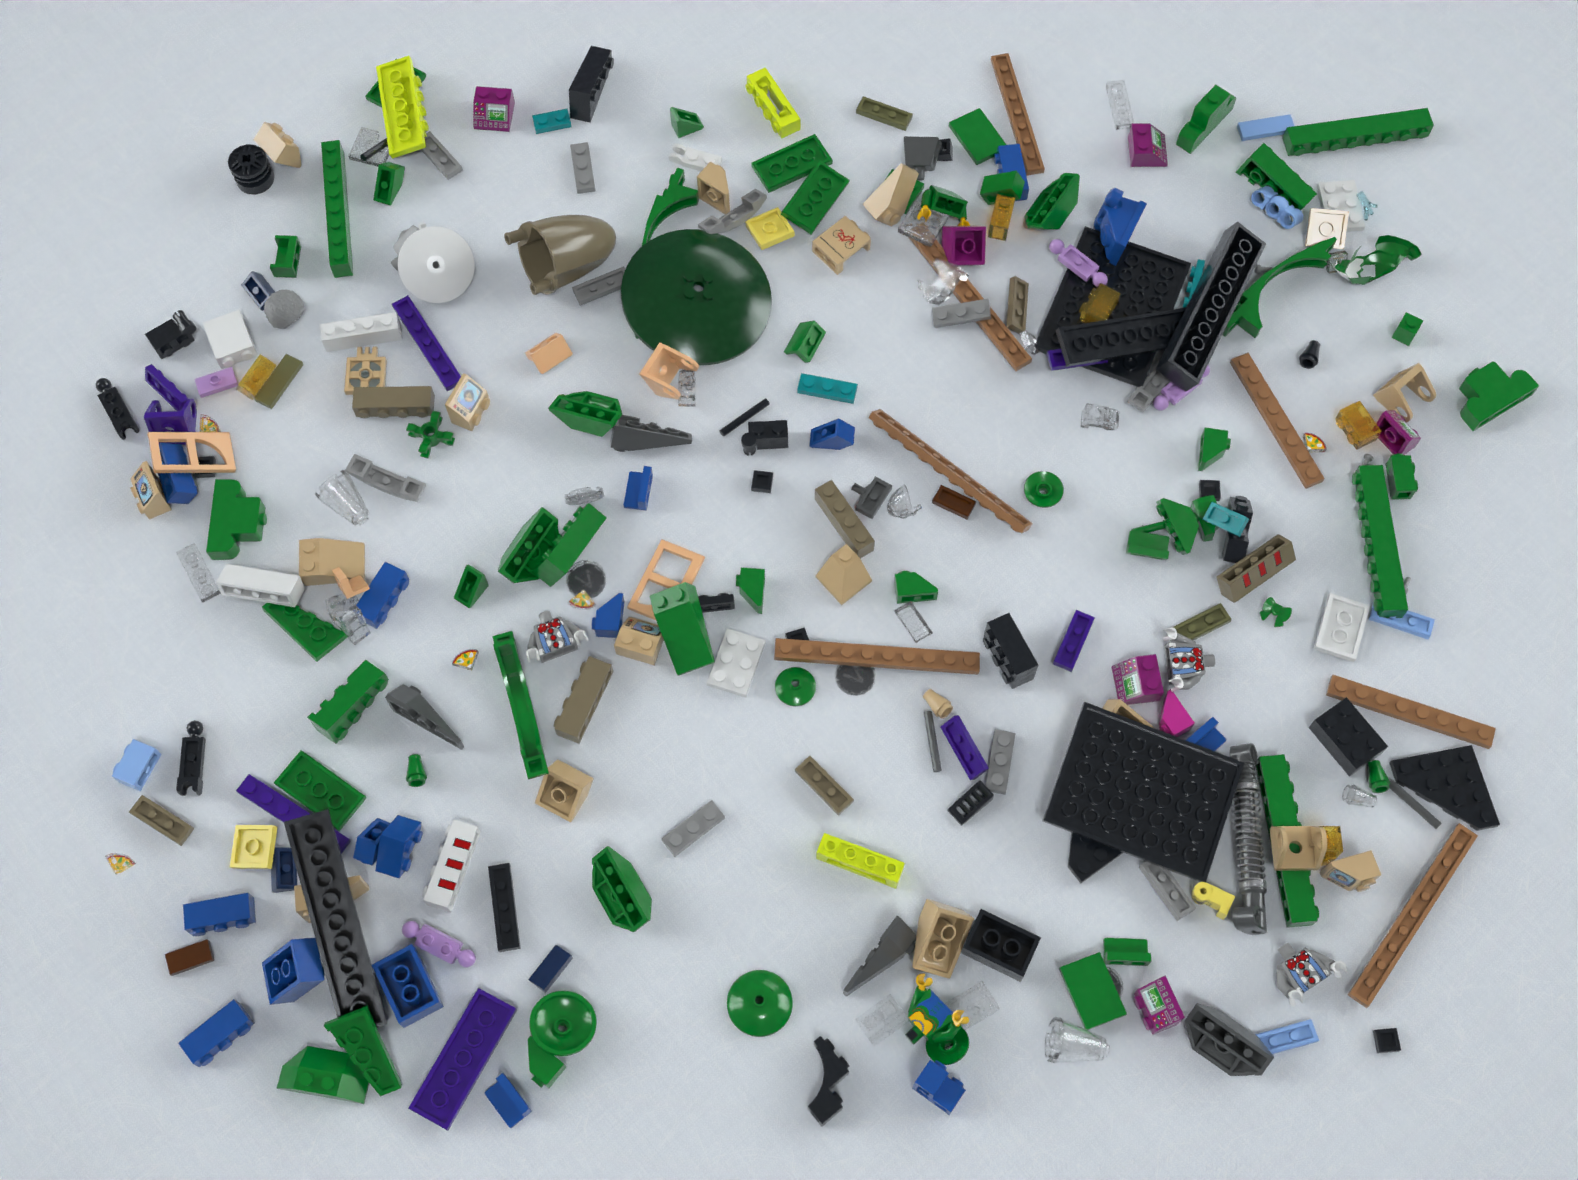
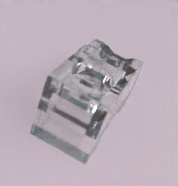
(687, 388)
(1099, 417)

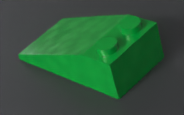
(683, 627)

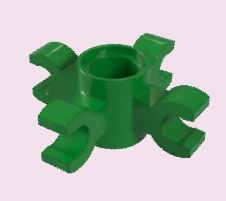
(433, 440)

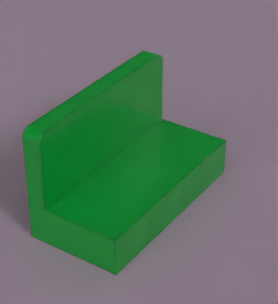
(805, 340)
(1148, 545)
(1126, 952)

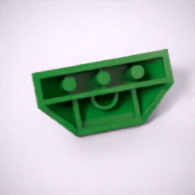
(1054, 203)
(587, 412)
(528, 547)
(620, 890)
(324, 1075)

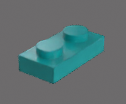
(551, 121)
(1225, 519)

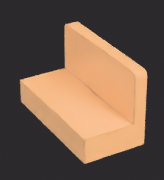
(549, 352)
(352, 586)

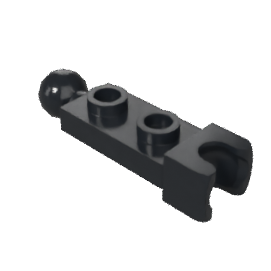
(115, 408)
(191, 760)

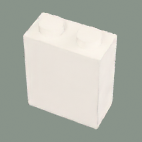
(230, 339)

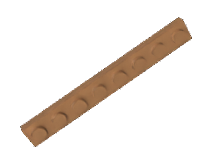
(1277, 420)
(1411, 711)

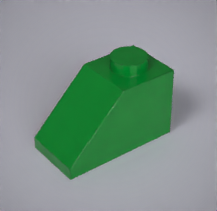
(388, 182)
(1212, 446)
(751, 586)
(913, 587)
(543, 1066)

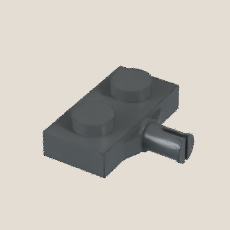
(871, 496)

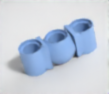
(1285, 210)

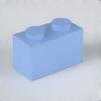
(136, 764)

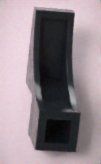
(1234, 546)
(835, 1069)

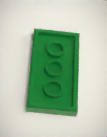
(790, 163)
(815, 197)
(319, 789)

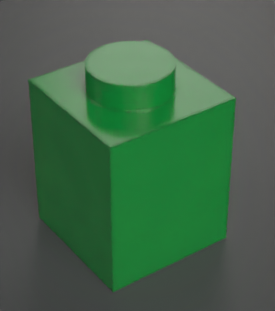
(1407, 329)

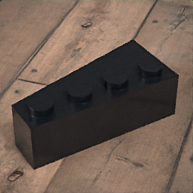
(589, 83)

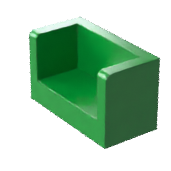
(1005, 184)
(287, 256)

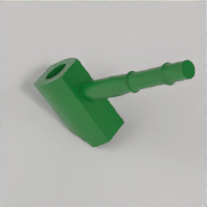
(1199, 509)

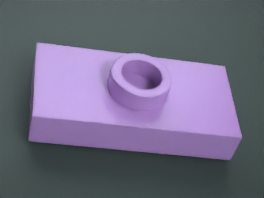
(216, 382)

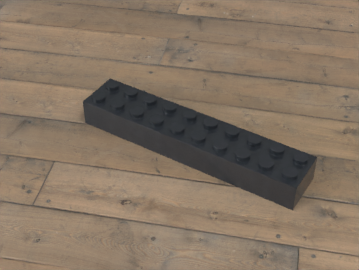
(1211, 307)
(334, 915)

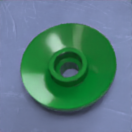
(1047, 482)
(795, 695)
(959, 1048)

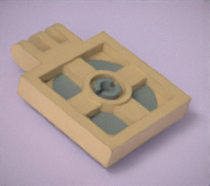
(365, 370)

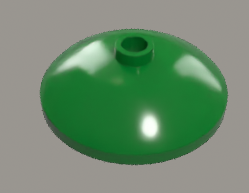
(564, 1010)
(763, 1018)

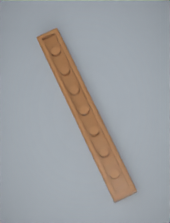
(1017, 113)

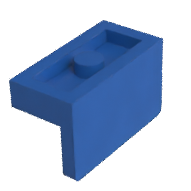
(638, 489)
(1208, 736)
(507, 1101)

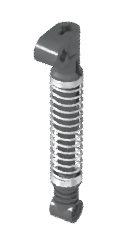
(1252, 886)

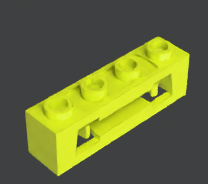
(758, 85)
(860, 860)

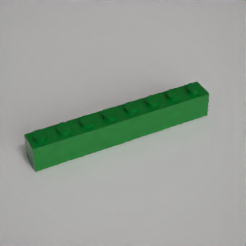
(1357, 132)
(337, 209)
(1380, 541)
(1282, 811)

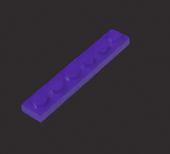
(427, 342)
(277, 805)

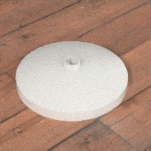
(434, 245)

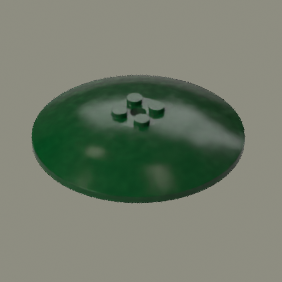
(701, 324)

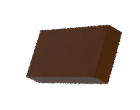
(954, 502)
(189, 957)

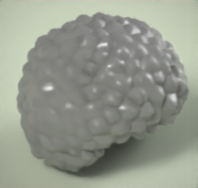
(283, 308)

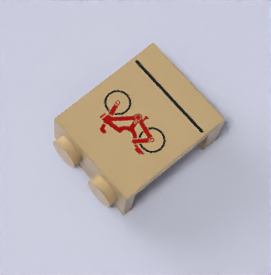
(840, 243)

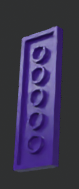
(462, 1059)

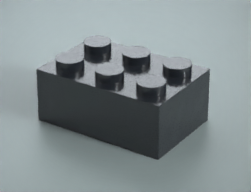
(1010, 651)
(1348, 736)
(1000, 945)

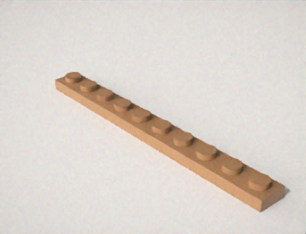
(994, 327)
(951, 471)
(877, 656)
(1412, 916)

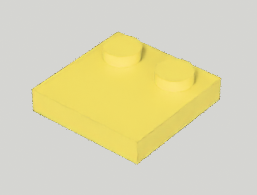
(769, 228)
(253, 847)

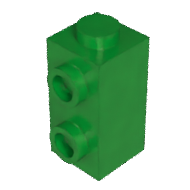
(1401, 476)

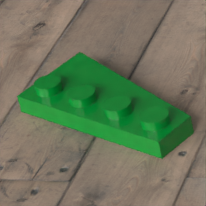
(306, 629)
(363, 1043)

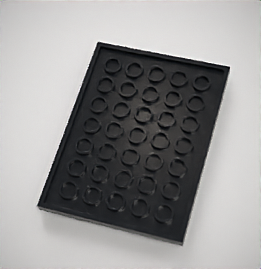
(1147, 284)
(1143, 792)

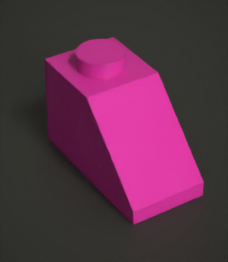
(1174, 717)

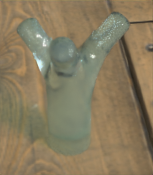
(1366, 205)

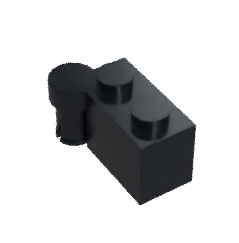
(171, 337)
(765, 436)

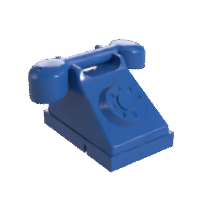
(1117, 222)

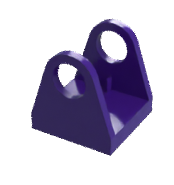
(178, 420)

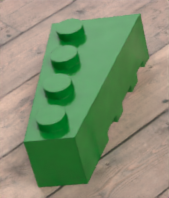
(1269, 170)
(569, 544)
(349, 702)

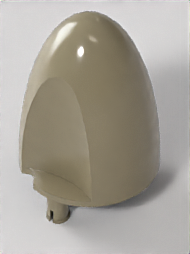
(561, 249)

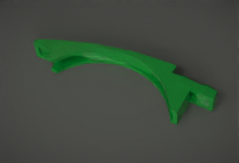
(672, 200)
(1247, 311)
(521, 705)

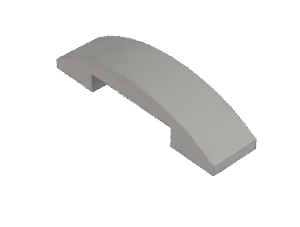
(736, 217)
(1152, 387)
(385, 480)

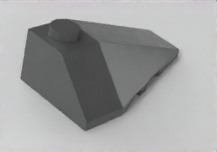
(632, 435)
(413, 706)
(892, 947)

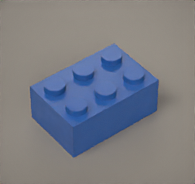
(293, 971)
(407, 986)

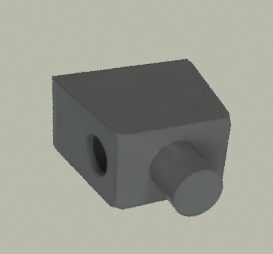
(921, 154)

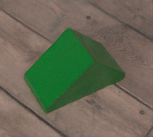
(684, 122)
(471, 586)

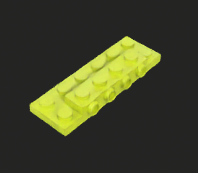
(402, 106)

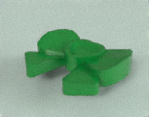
(1281, 612)

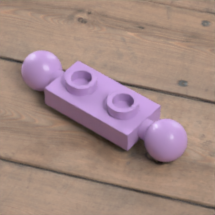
(1078, 262)
(1174, 393)
(438, 944)

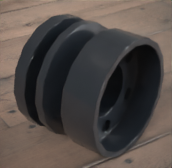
(251, 169)

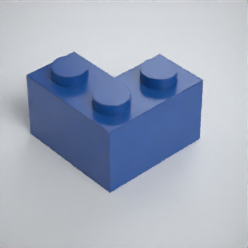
(396, 845)
(939, 1088)

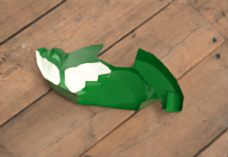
(1388, 255)

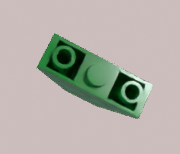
(1180, 523)

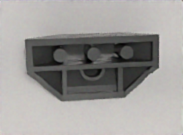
(1226, 1042)

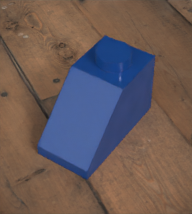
(832, 435)
(609, 617)
(368, 842)

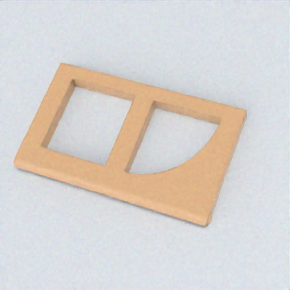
(217, 440)
(649, 575)

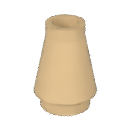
(938, 704)

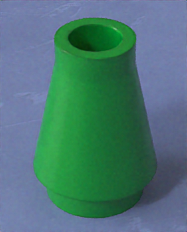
(415, 771)
(1377, 777)

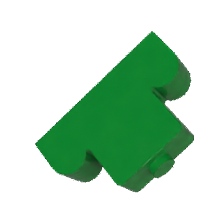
(1205, 118)
(1493, 393)
(233, 520)

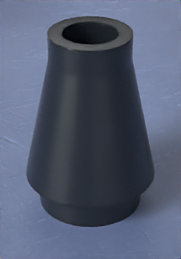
(1310, 355)

